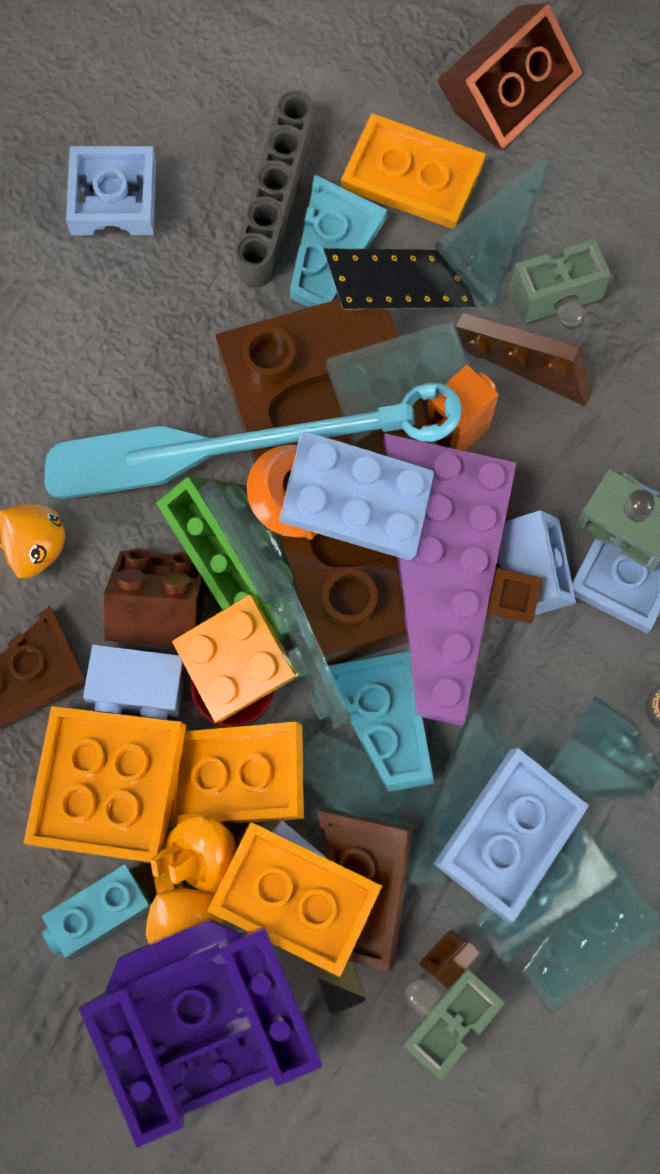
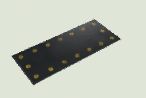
(395, 279)

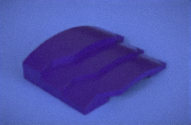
(196, 1025)

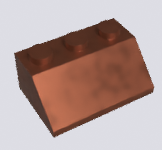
(511, 74)

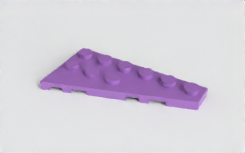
(452, 571)

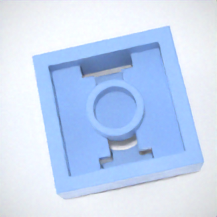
(110, 172)

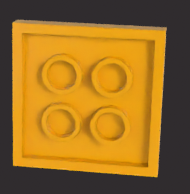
(105, 784)

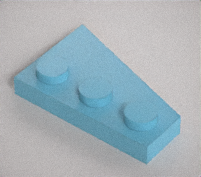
(332, 221)
(385, 718)

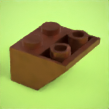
(152, 598)

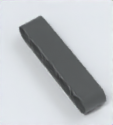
(275, 205)

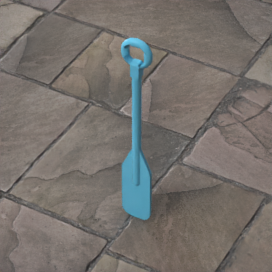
(162, 453)

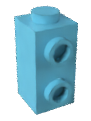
(95, 913)

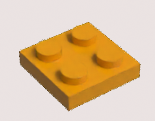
(235, 658)

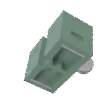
(561, 284)
(624, 517)
(447, 1019)

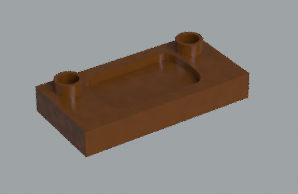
(280, 381)

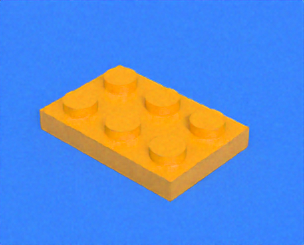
(413, 171)
(241, 774)
(297, 896)

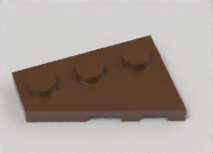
(530, 355)
(37, 669)
(381, 854)

